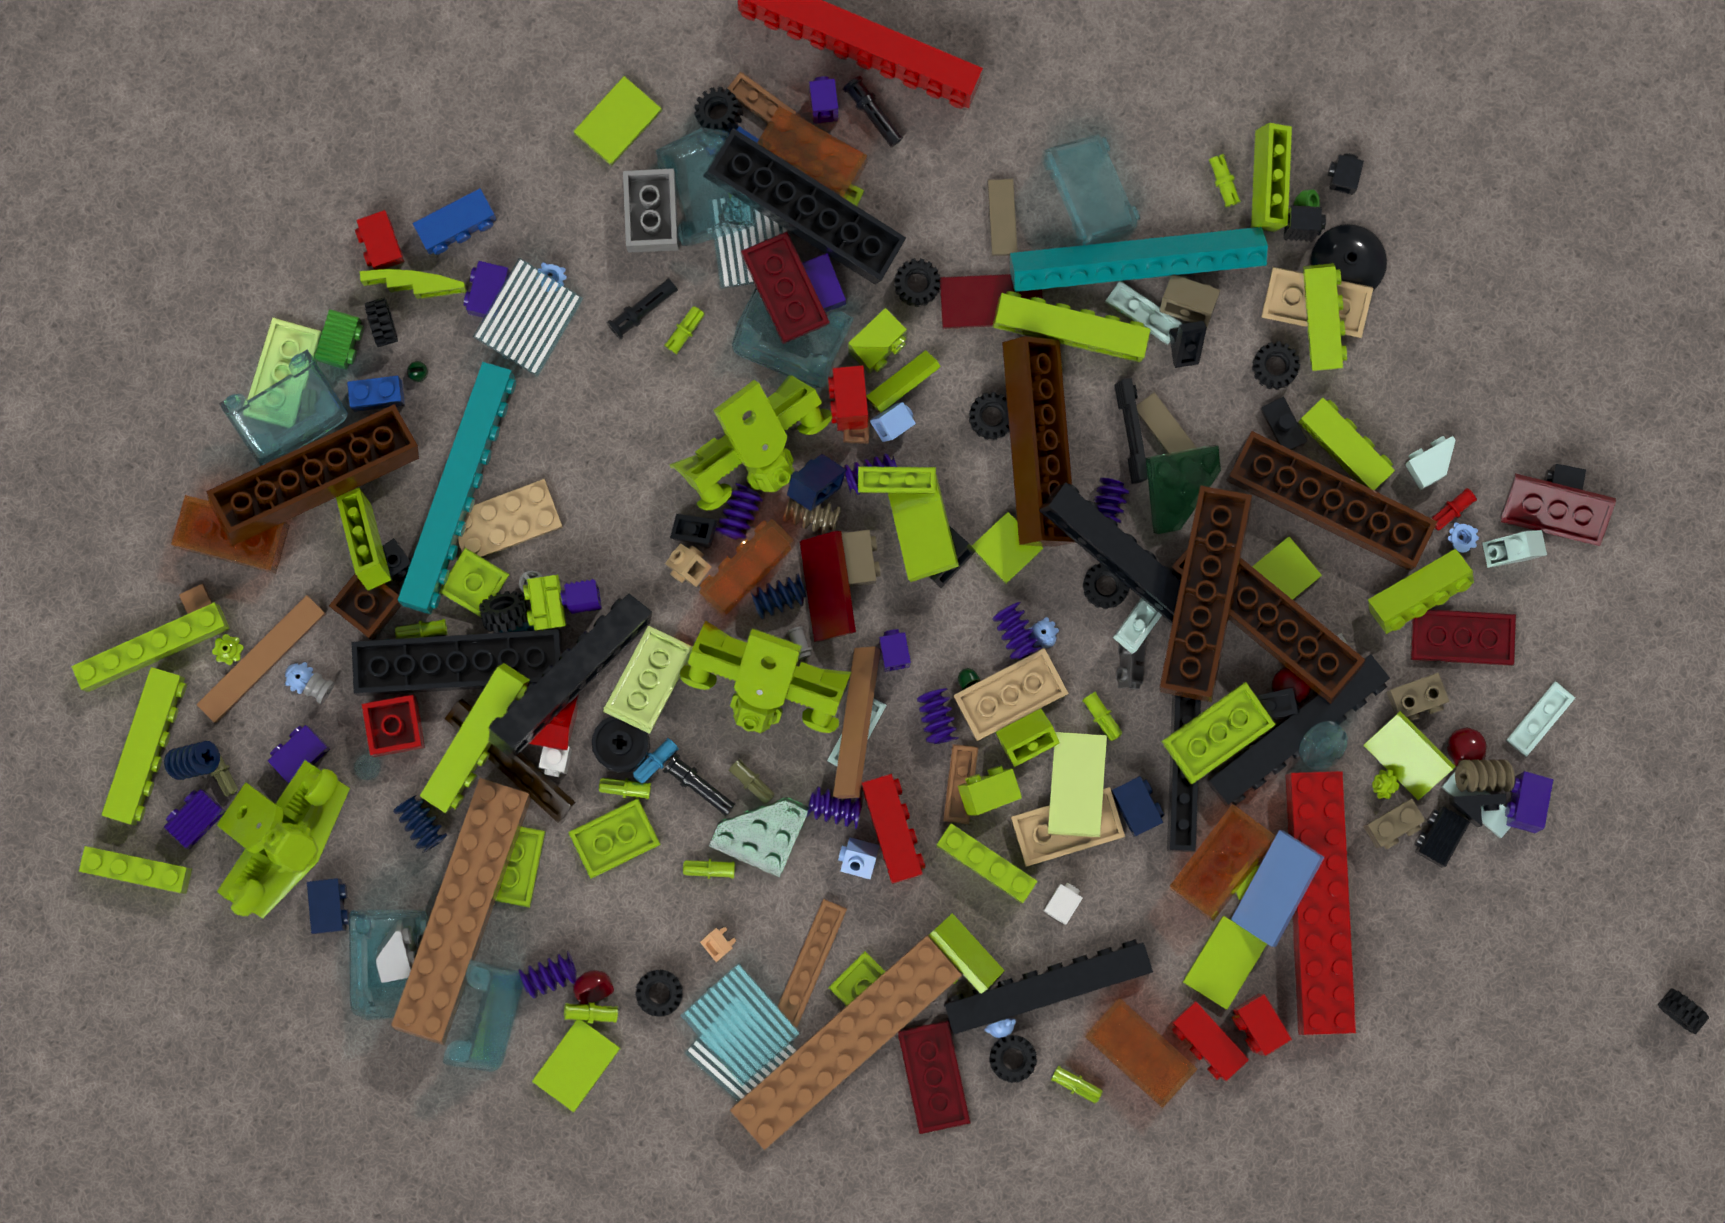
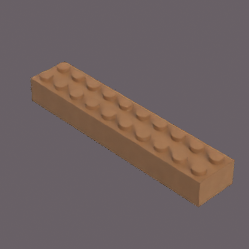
(461, 911)
(845, 1042)

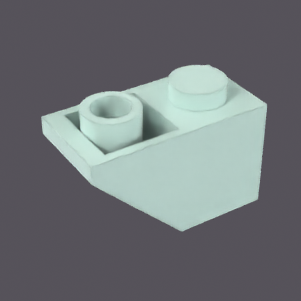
(1432, 464)
(1514, 548)

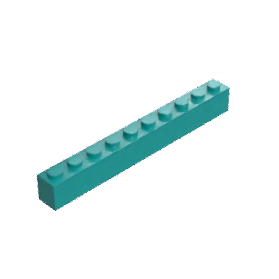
(1138, 259)
(457, 488)

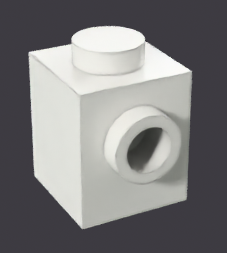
(555, 761)
(1063, 903)

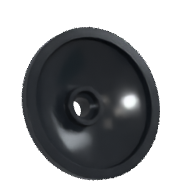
(1352, 239)

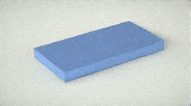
(1277, 888)

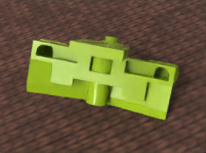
(753, 441)
(765, 678)
(279, 838)

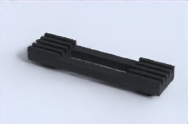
(1126, 399)

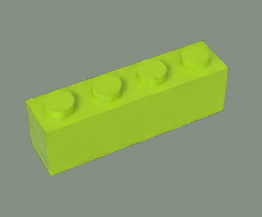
(1271, 177)
(1323, 316)
(1346, 445)
(363, 539)
(1421, 591)
(986, 863)
(135, 870)

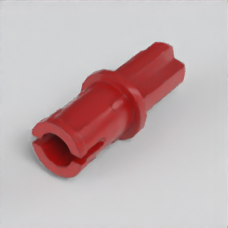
(1454, 508)

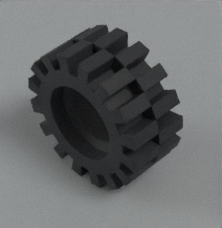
(718, 98)
(917, 267)
(381, 322)
(1275, 350)
(977, 422)
(1095, 596)
(503, 611)
(675, 993)
(1683, 1011)
(1029, 1058)

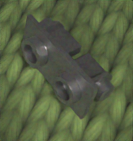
(1128, 673)

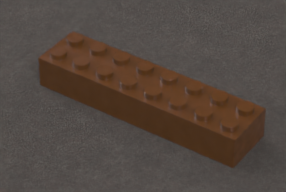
(1036, 434)
(313, 475)
(1331, 501)
(1205, 593)
(1289, 632)

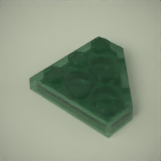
(1176, 483)
(762, 834)

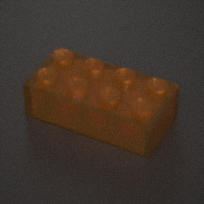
(813, 151)
(202, 534)
(746, 568)
(1222, 862)
(1140, 1052)

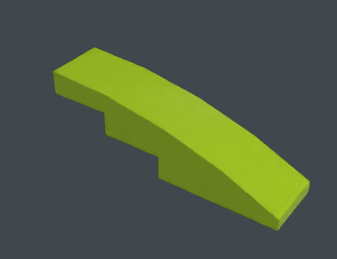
(422, 283)

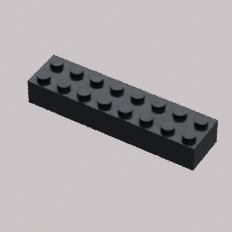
(804, 206)
(450, 661)

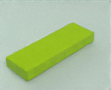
(903, 381)
(896, 479)

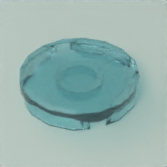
(1323, 745)

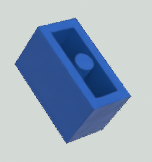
(375, 393)

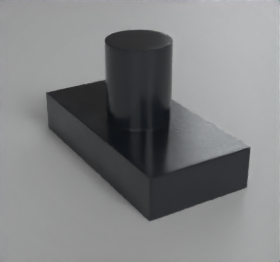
(1283, 424)

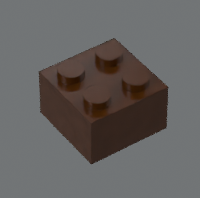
(366, 608)

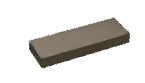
(1002, 217)
(1163, 425)

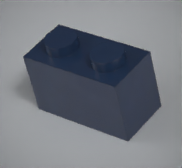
(816, 482)
(1137, 806)
(327, 906)

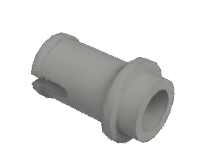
(797, 636)

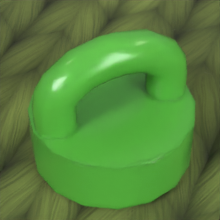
(1307, 198)

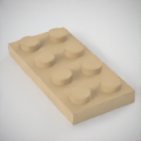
(1287, 301)
(510, 519)
(1010, 694)
(1039, 846)

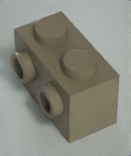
(1189, 300)
(859, 558)
(1418, 697)
(1394, 823)

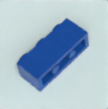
(455, 222)

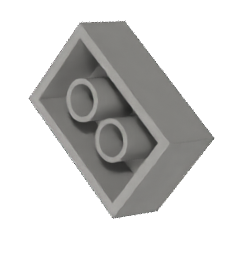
(650, 210)

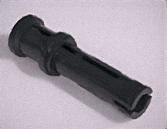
(862, 103)
(666, 288)
(689, 777)

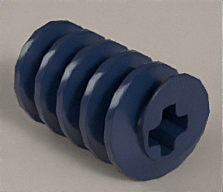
(779, 597)
(192, 760)
(419, 823)

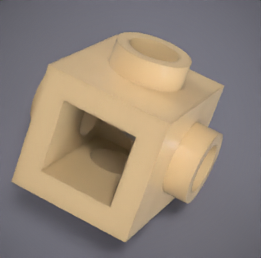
(688, 565)

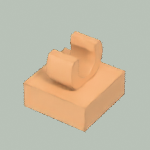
(716, 944)

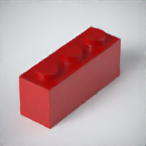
(1208, 1042)

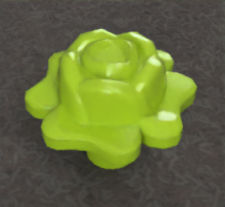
(227, 649)
(1385, 784)

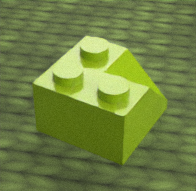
(878, 341)

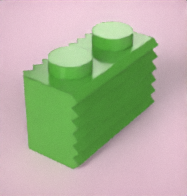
(339, 339)

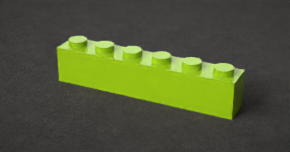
(1071, 327)
(150, 647)
(472, 742)
(143, 747)

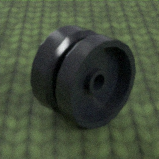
(606, 750)

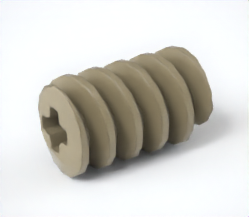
(818, 516)
(1484, 775)

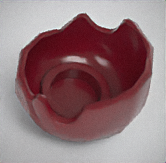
(1286, 679)
(1466, 745)
(592, 987)

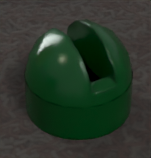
(417, 376)
(967, 678)

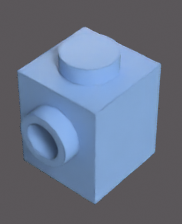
(893, 421)
(858, 858)

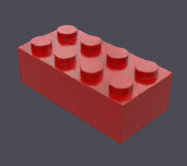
(892, 829)

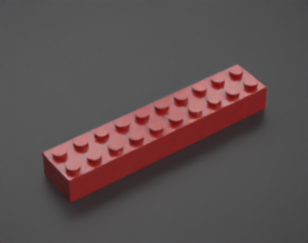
(870, 46)
(1323, 914)

